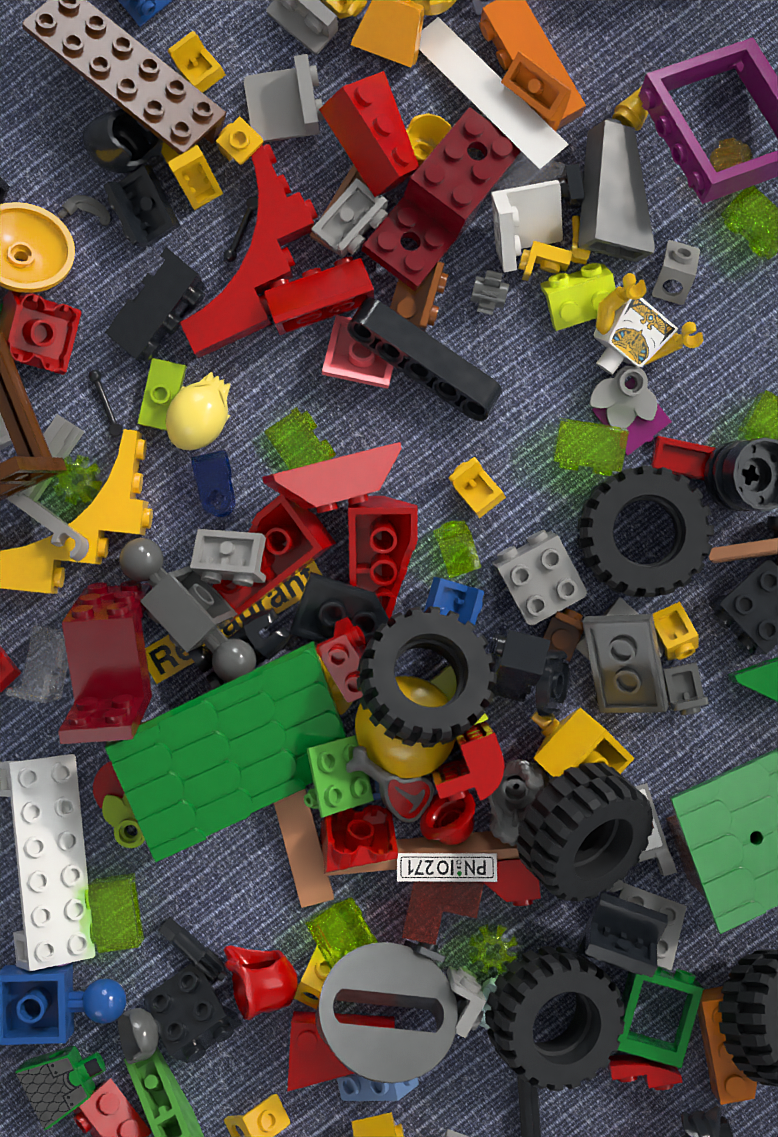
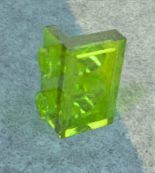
(755, 220)
(296, 441)
(339, 930)

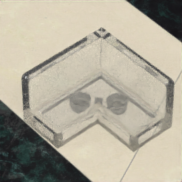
(44, 667)

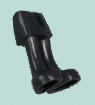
(249, 633)

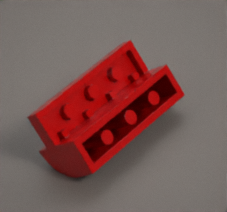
(478, 768)

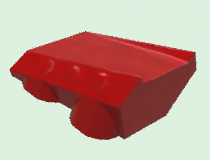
(39, 330)
(357, 838)

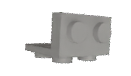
(284, 102)
(540, 576)

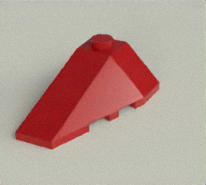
(292, 543)

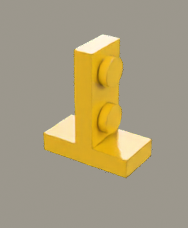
(193, 175)

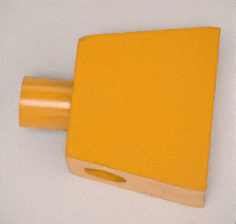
(391, 30)

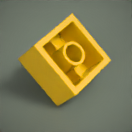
(577, 741)

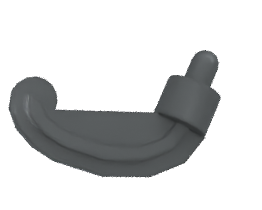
(85, 204)

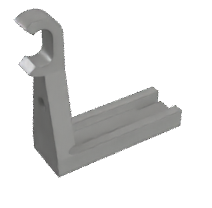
(61, 439)

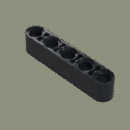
(424, 359)

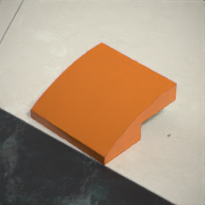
(538, 89)

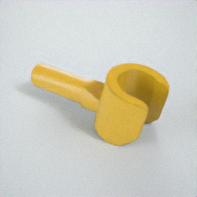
(579, 255)

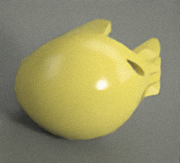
(198, 413)

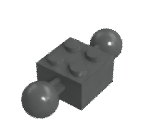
(187, 608)

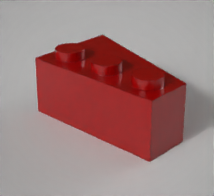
(372, 132)

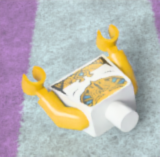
(636, 330)

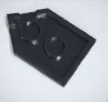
(329, 601)

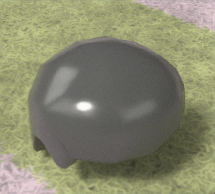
(138, 1035)

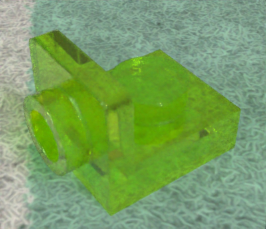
(457, 548)

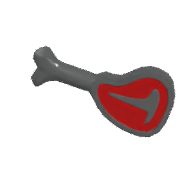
(402, 796)

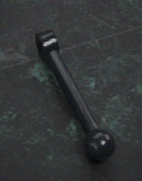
(252, 205)
(114, 429)

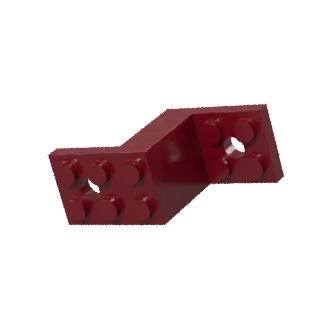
(106, 663)

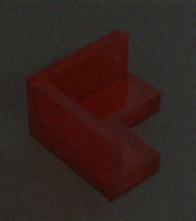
(430, 899)

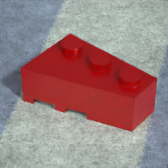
(311, 1057)

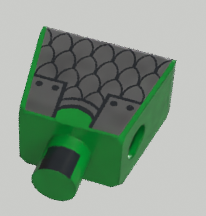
(59, 1082)

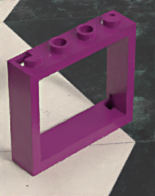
(670, 124)

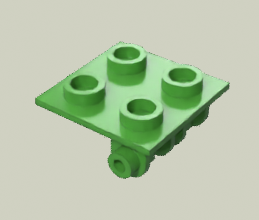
(333, 785)

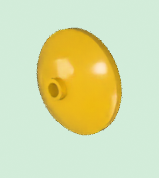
(40, 241)
(393, 755)

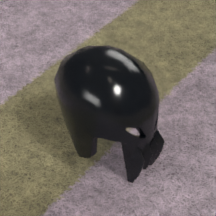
(120, 142)

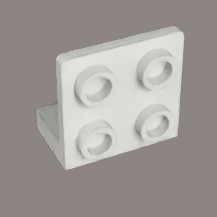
(525, 216)

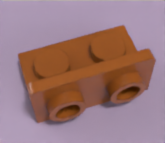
(418, 305)

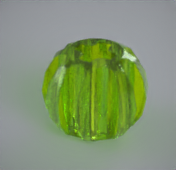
(83, 487)
(492, 939)

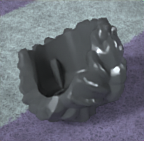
(512, 799)

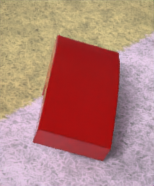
(656, 1074)

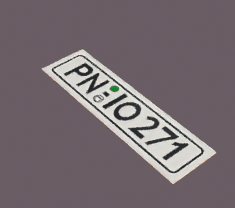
(447, 867)

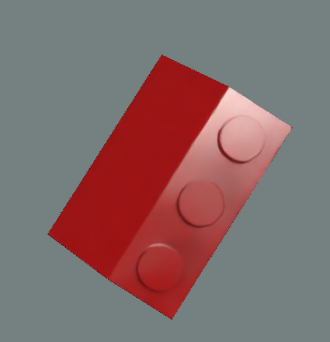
(319, 294)

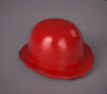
(448, 821)

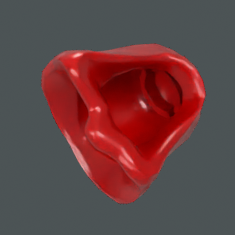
(260, 980)

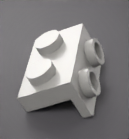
(350, 219)
(468, 999)

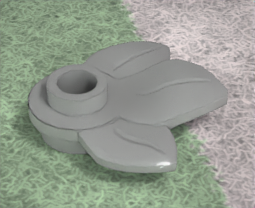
(623, 403)

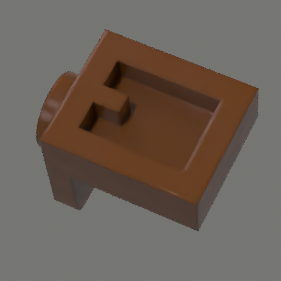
(564, 631)

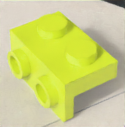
(576, 295)

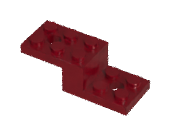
(442, 199)

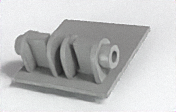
(669, 940)

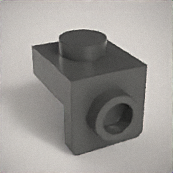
(684, 688)

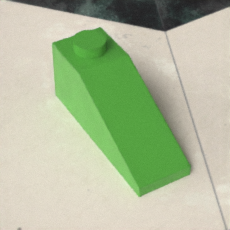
(163, 1098)

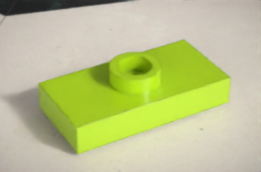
(162, 385)

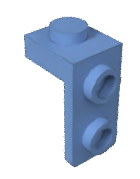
(360, 1089)

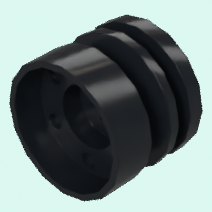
(744, 475)

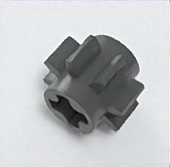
(489, 292)

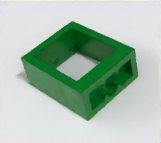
(650, 1047)

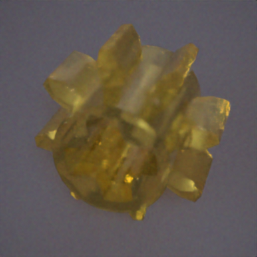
(730, 154)

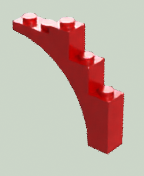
(238, 308)

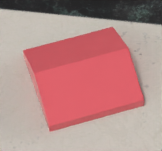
(353, 361)

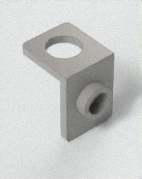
(678, 264)

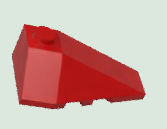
(381, 545)

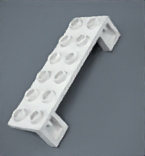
(49, 861)

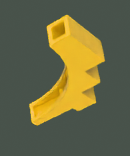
(113, 510)

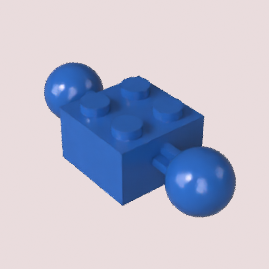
(42, 1004)

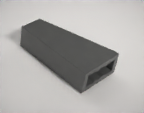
(615, 200)

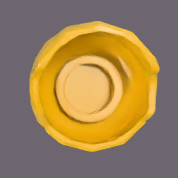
(426, 133)

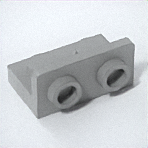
(306, 21)
(228, 556)

